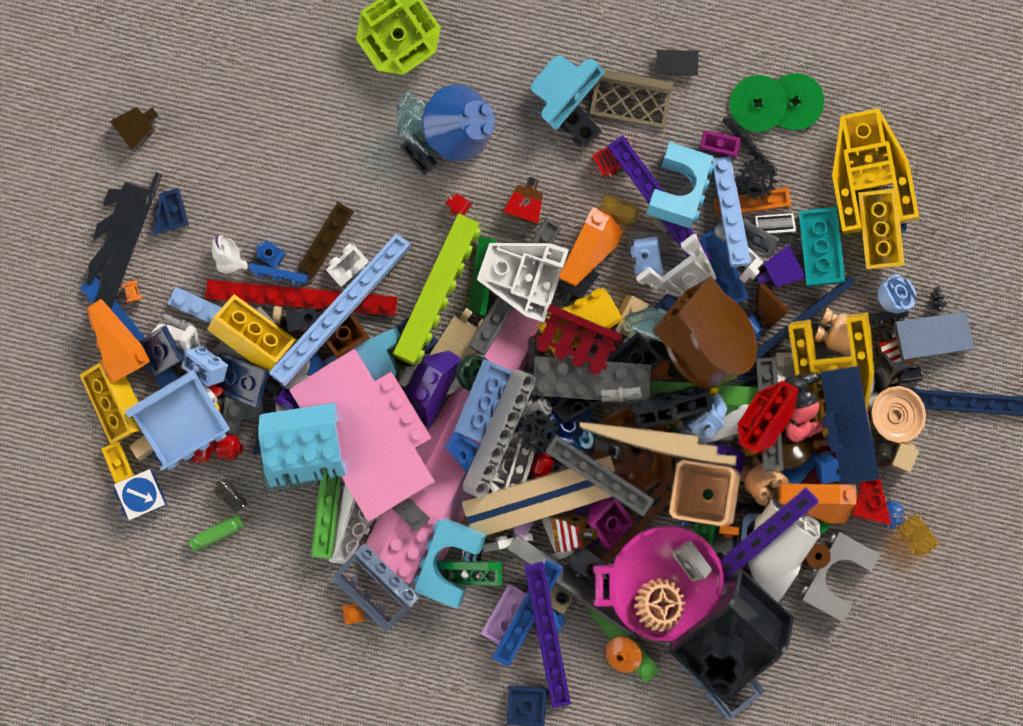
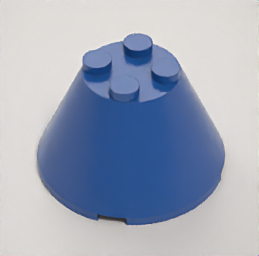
(458, 122)

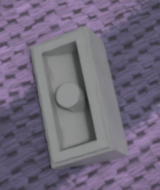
(691, 561)

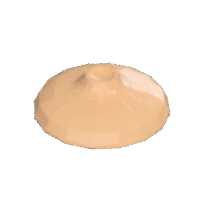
(898, 414)

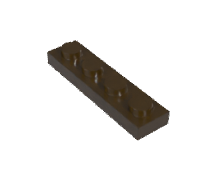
(326, 239)

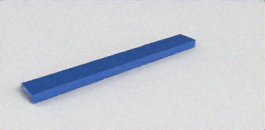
(91, 292)

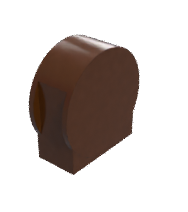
(708, 336)

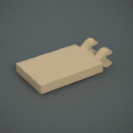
(457, 336)

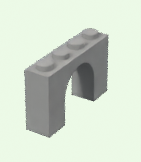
(817, 592)

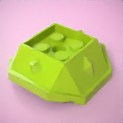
(395, 55)

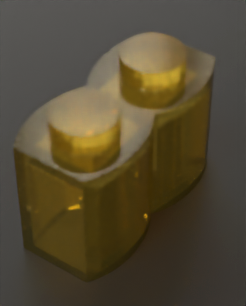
(622, 212)
(918, 535)

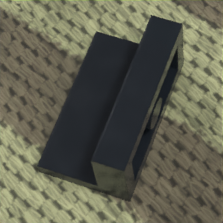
(888, 373)

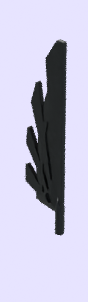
(122, 236)

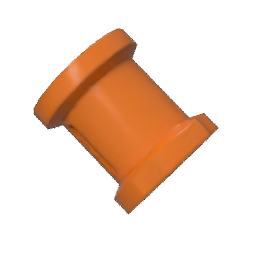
(131, 291)

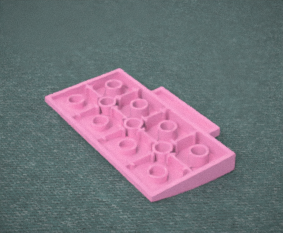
(374, 432)

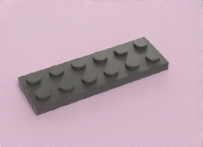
(565, 380)

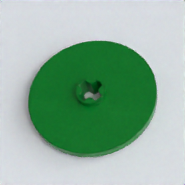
(757, 88)
(811, 100)

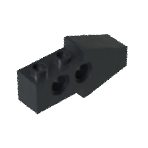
(668, 407)

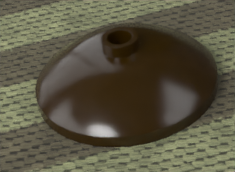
(794, 453)

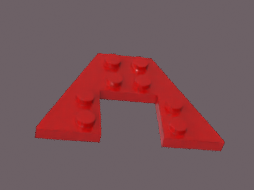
(870, 500)

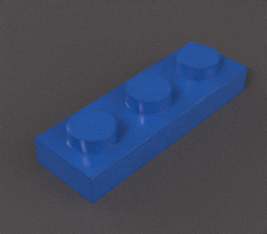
(278, 274)

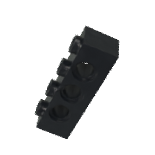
(577, 567)

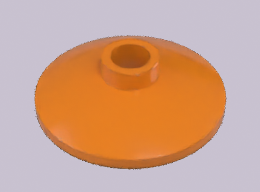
(628, 650)

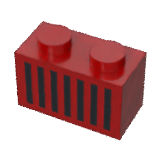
(606, 162)

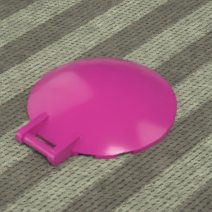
(650, 558)

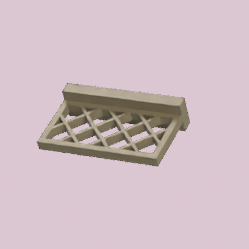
(640, 83)

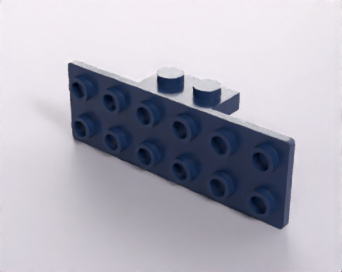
(848, 425)

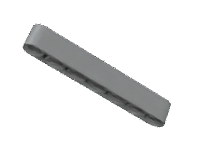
(498, 433)

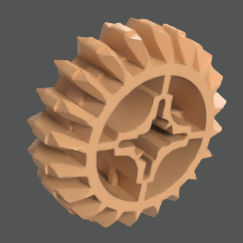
(660, 588)

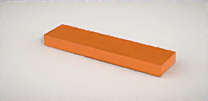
(778, 199)

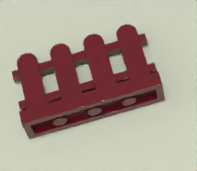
(570, 332)

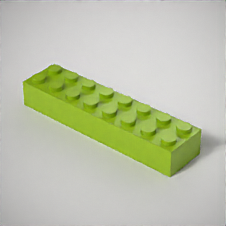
(435, 292)

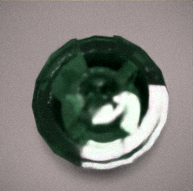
(467, 370)

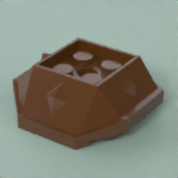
(639, 469)

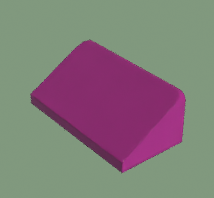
(719, 144)

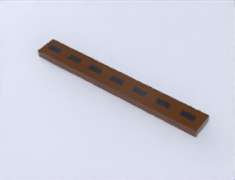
(662, 496)

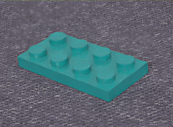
(821, 246)

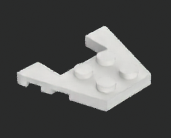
(685, 275)

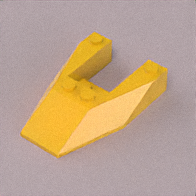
(868, 159)
(861, 355)

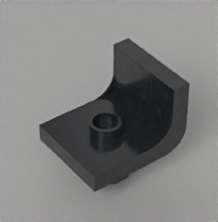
(736, 638)

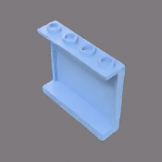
(179, 420)

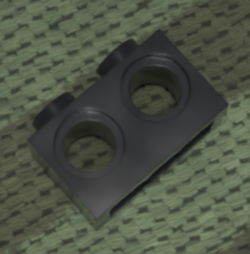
(584, 122)

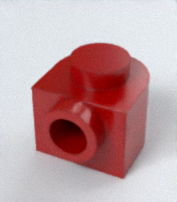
(458, 205)

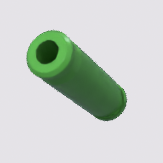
(216, 533)

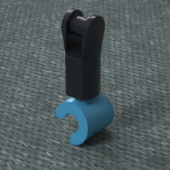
(608, 446)

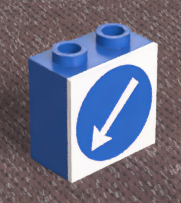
(140, 494)

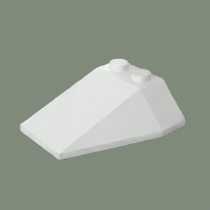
(523, 275)

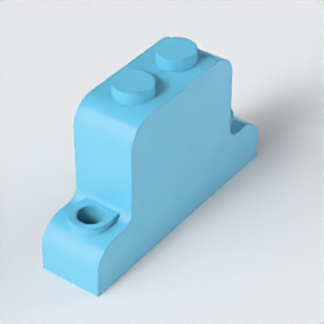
(564, 86)
(377, 354)

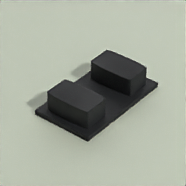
(677, 62)

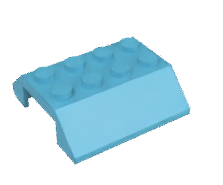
(300, 444)

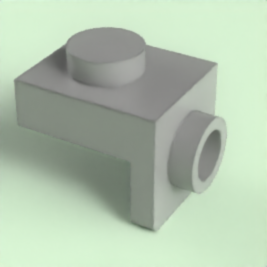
(538, 403)

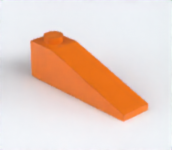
(593, 244)
(118, 347)
(834, 502)

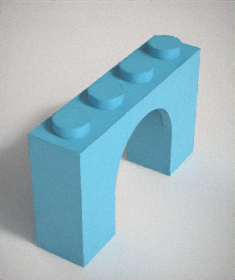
(696, 167)
(430, 581)

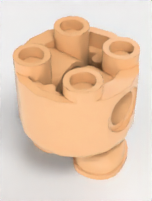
(837, 337)
(762, 484)

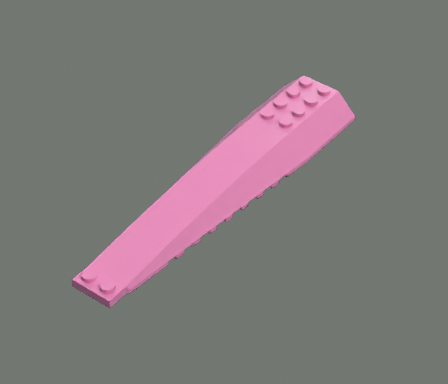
(395, 539)

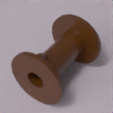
(818, 557)

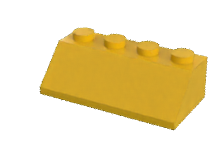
(881, 228)
(596, 308)
(250, 333)
(111, 402)

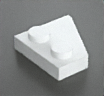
(503, 542)

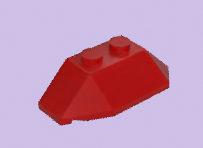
(767, 416)

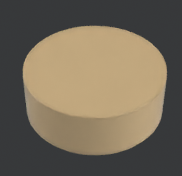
(277, 315)

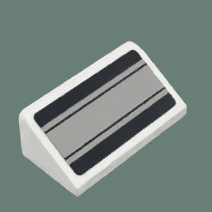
(776, 223)

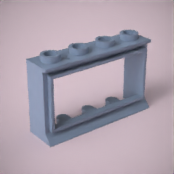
(385, 577)
(723, 709)

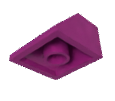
(609, 520)

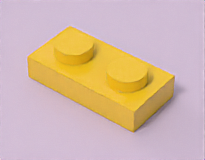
(117, 462)

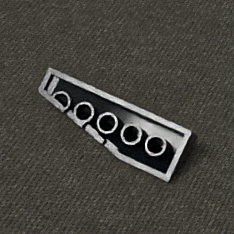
(634, 351)

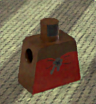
(525, 202)

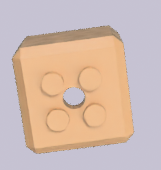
(688, 490)

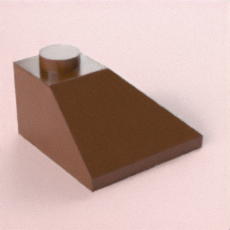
(768, 307)
(346, 337)

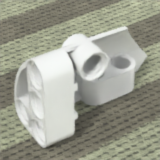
(780, 561)

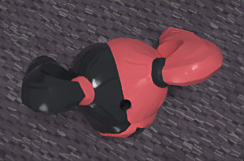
(805, 408)

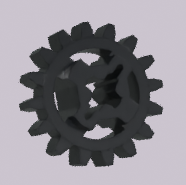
(746, 187)
(545, 426)

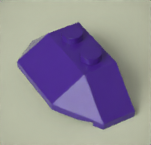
(431, 384)

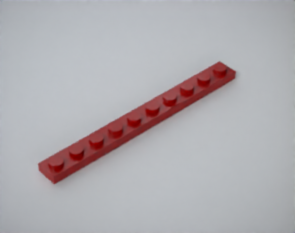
(295, 297)

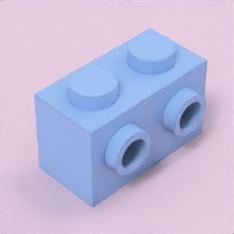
(647, 255)
(206, 365)

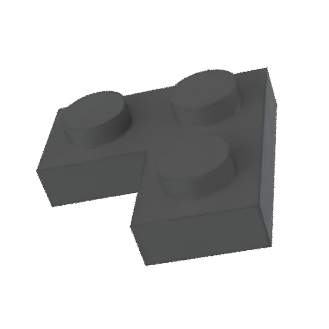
(236, 410)

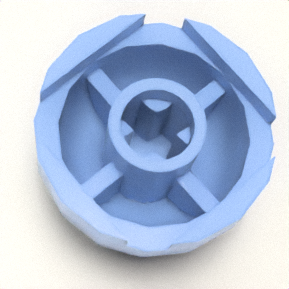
(896, 294)

